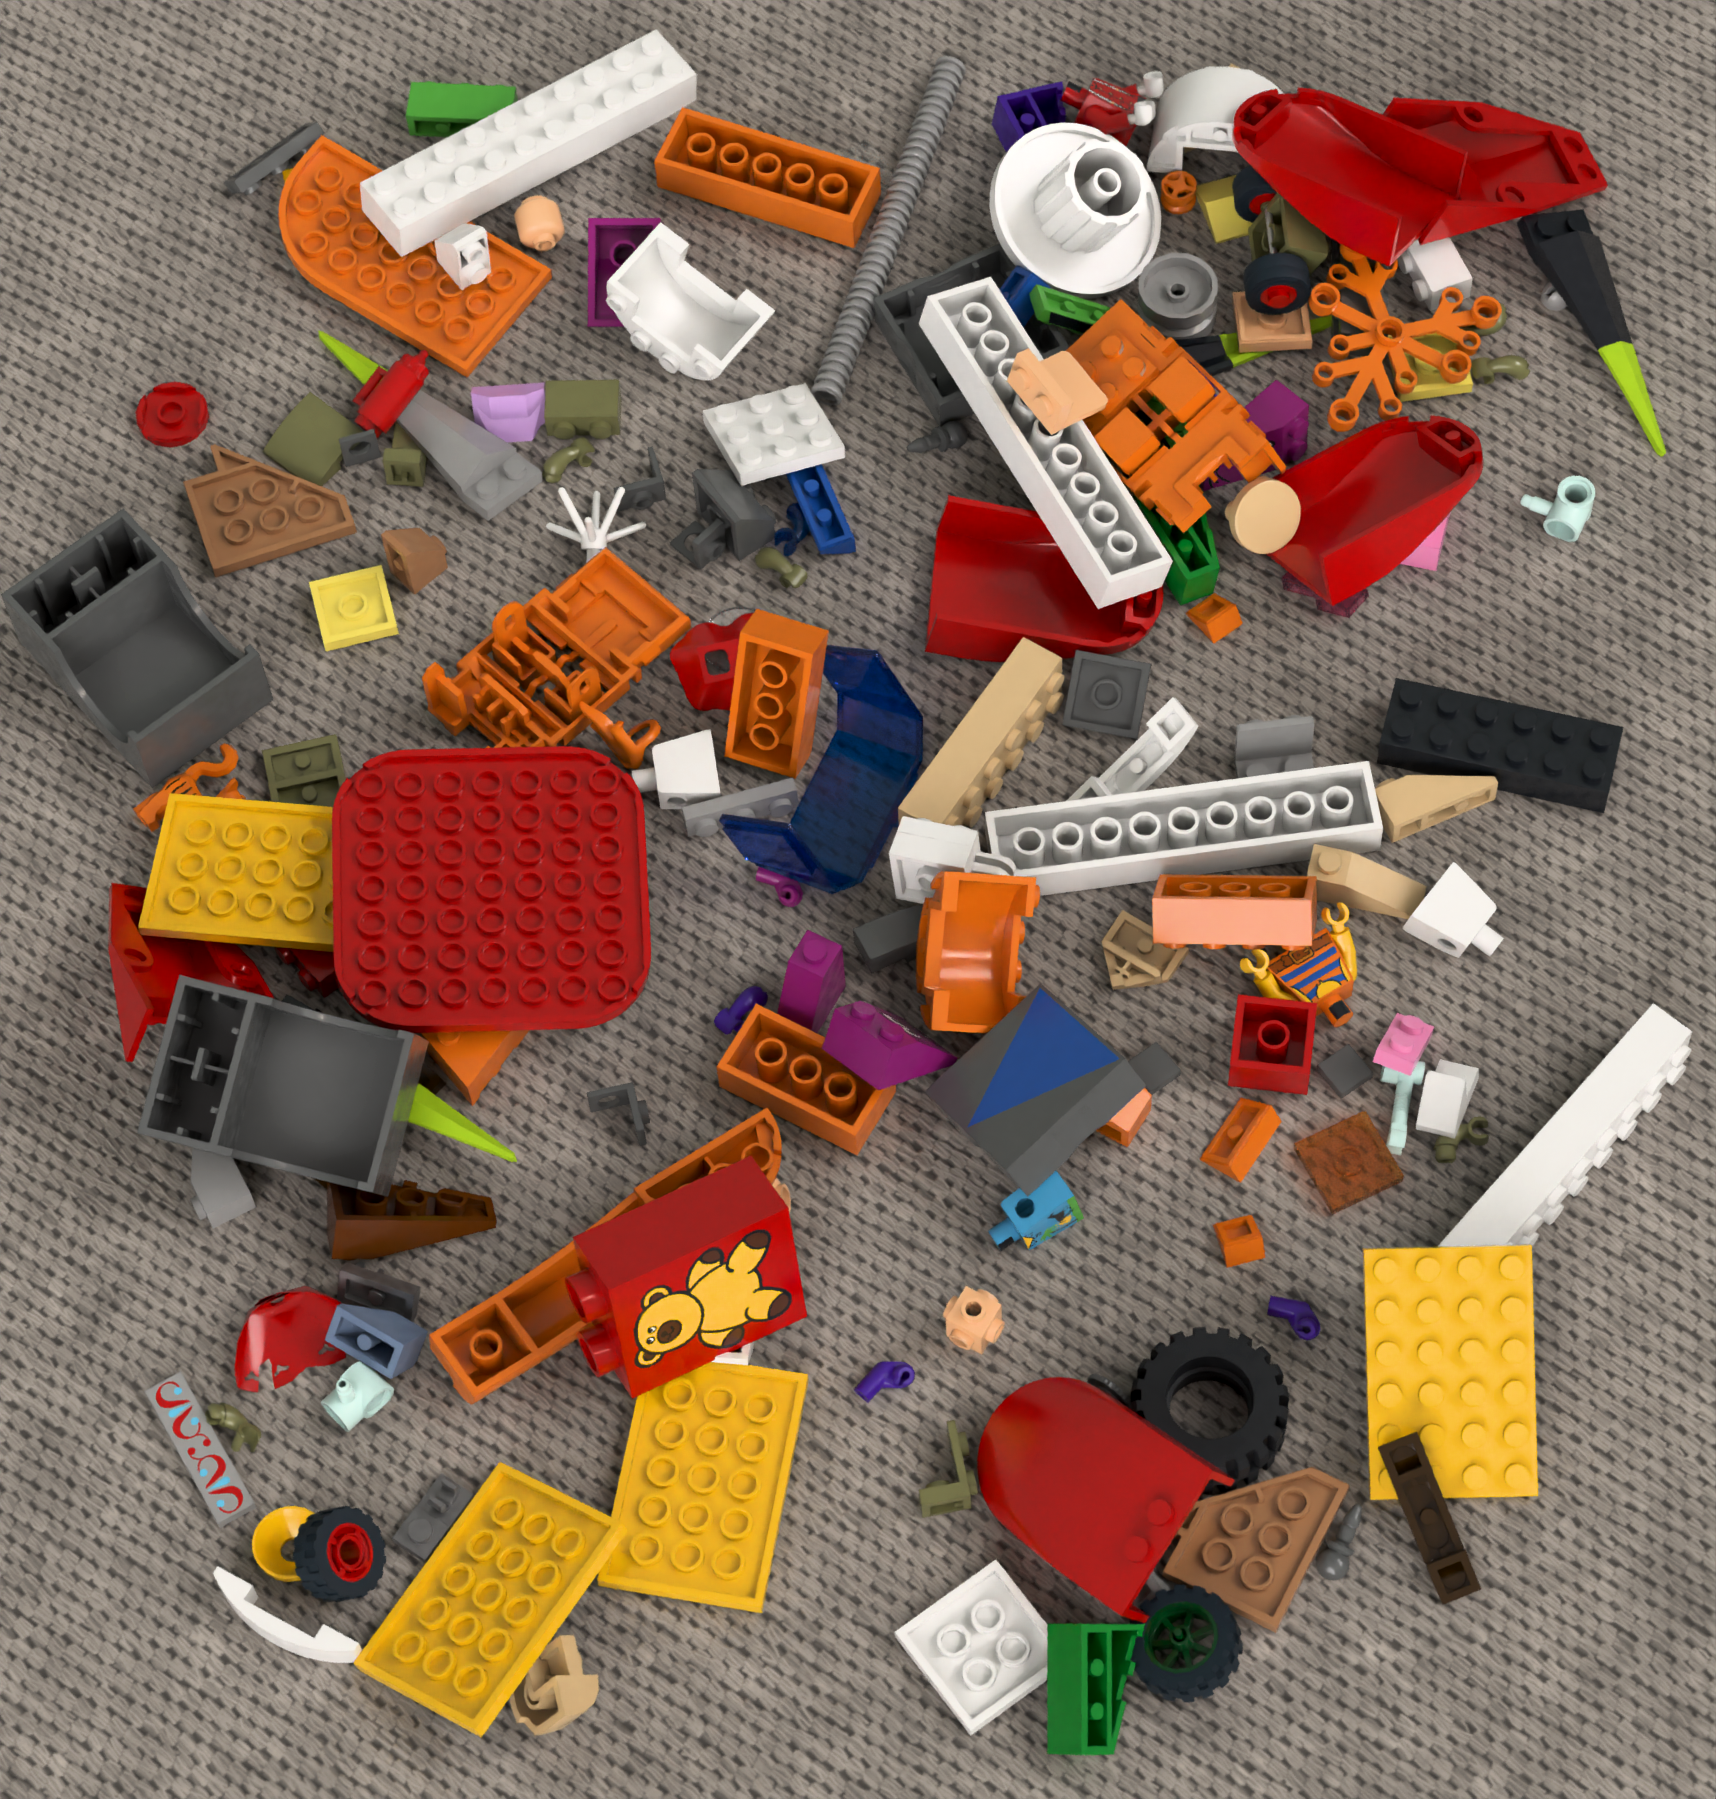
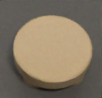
(1264, 515)

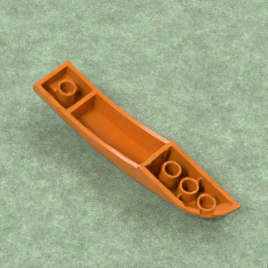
(535, 1312)

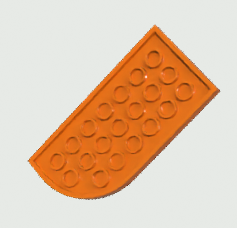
(407, 295)

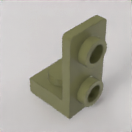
(405, 461)
(947, 1497)

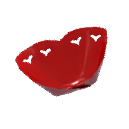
(287, 1335)

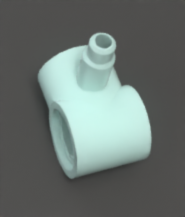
(1564, 517)
(357, 1395)

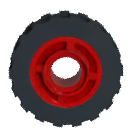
(339, 1554)

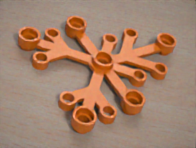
(1370, 367)

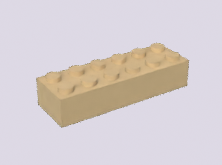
(989, 739)

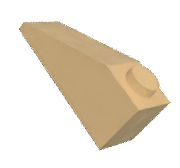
(1426, 800)
(1363, 883)

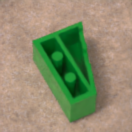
(1192, 552)
(1086, 1685)

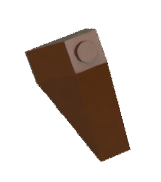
(377, 1225)

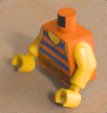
(1313, 974)

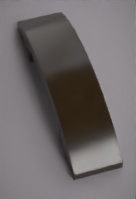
(1429, 1518)

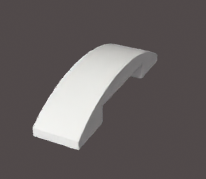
(1147, 758)
(326, 1646)

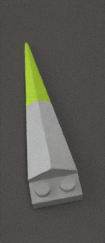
(472, 460)

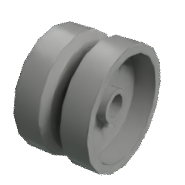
(1178, 296)

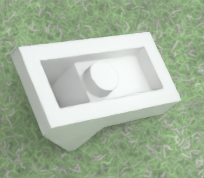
(1446, 1098)

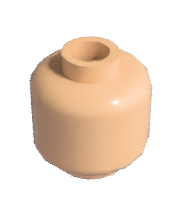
(539, 223)

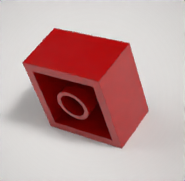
(1272, 1044)

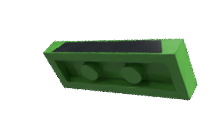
(1065, 309)

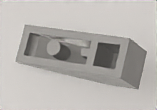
(218, 1188)

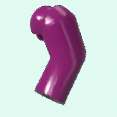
(787, 889)

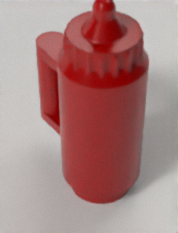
(390, 392)

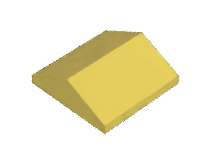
(1219, 210)

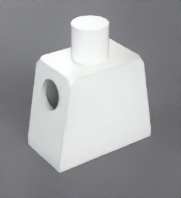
(681, 771)
(1455, 916)

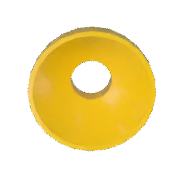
(270, 1538)

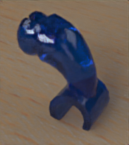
(794, 536)

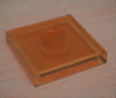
(1348, 1162)

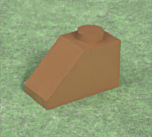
(414, 557)

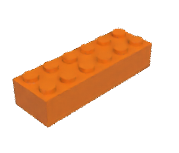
(768, 177)

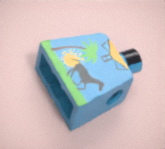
(1036, 1216)

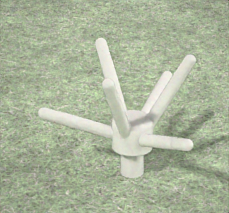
(592, 537)

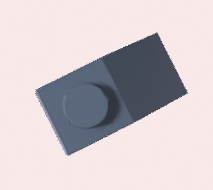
(377, 1338)

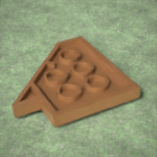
(261, 513)
(1257, 1542)

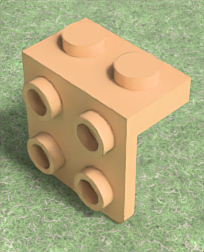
(1055, 389)

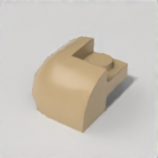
(554, 1689)

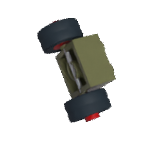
(1281, 245)

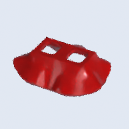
(688, 657)

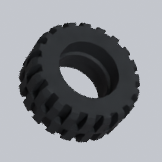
(1225, 1361)

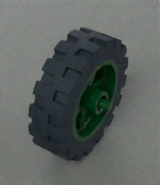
(1218, 1660)

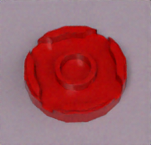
(175, 425)

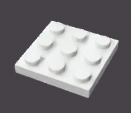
(773, 434)
(979, 1646)

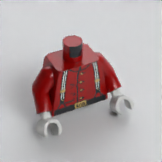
(1114, 108)

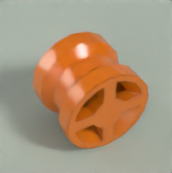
(1175, 184)

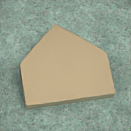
(1134, 957)

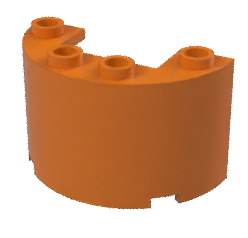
(971, 949)

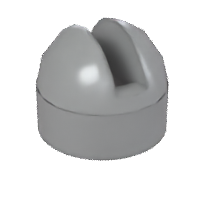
(1553, 302)

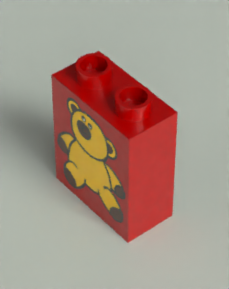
(686, 1278)

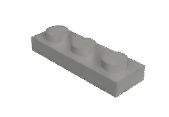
(768, 799)

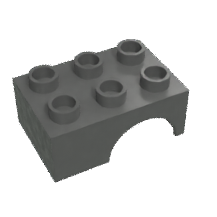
(135, 648)
(283, 1086)

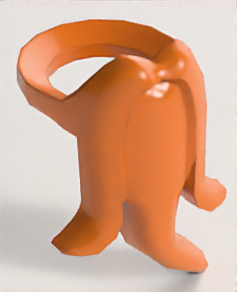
(619, 741)

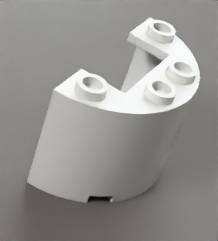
(1200, 113)
(680, 311)

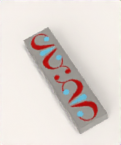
(200, 1449)

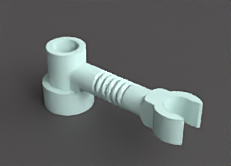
(1404, 1084)

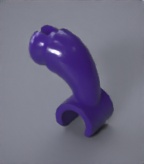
(731, 1018)

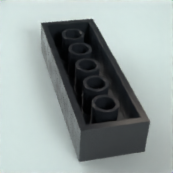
(1522, 746)

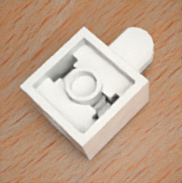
(928, 847)

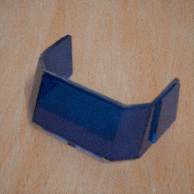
(855, 787)

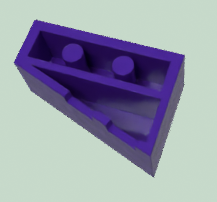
(1026, 111)

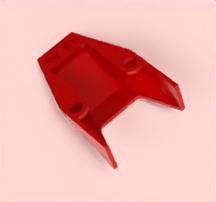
(1510, 165)
(149, 967)

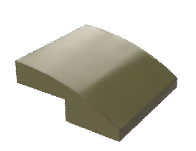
(309, 440)
(305, 771)

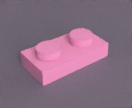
(1403, 1043)

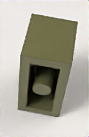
(582, 408)

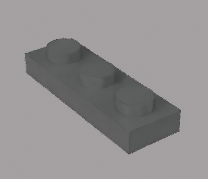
(274, 160)

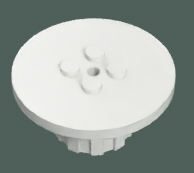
(1075, 209)

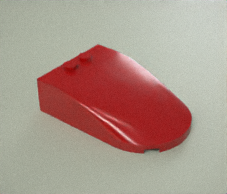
(1349, 167)
(1375, 501)
(1008, 580)
(1089, 1485)

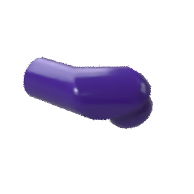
(1298, 1315)
(885, 1375)

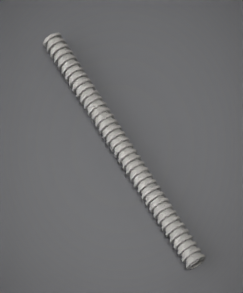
(888, 230)

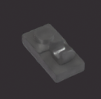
(377, 1290)
(432, 1518)

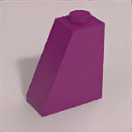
(812, 981)

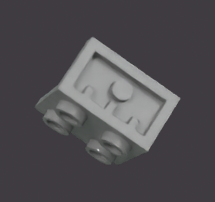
(1273, 746)

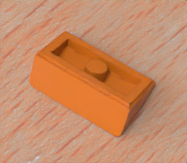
(1241, 1138)

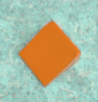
(1215, 617)
(1239, 1240)

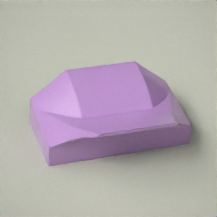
(510, 410)

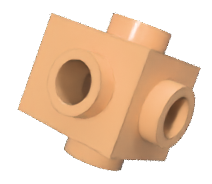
(977, 1330)

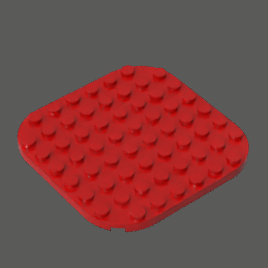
(490, 890)

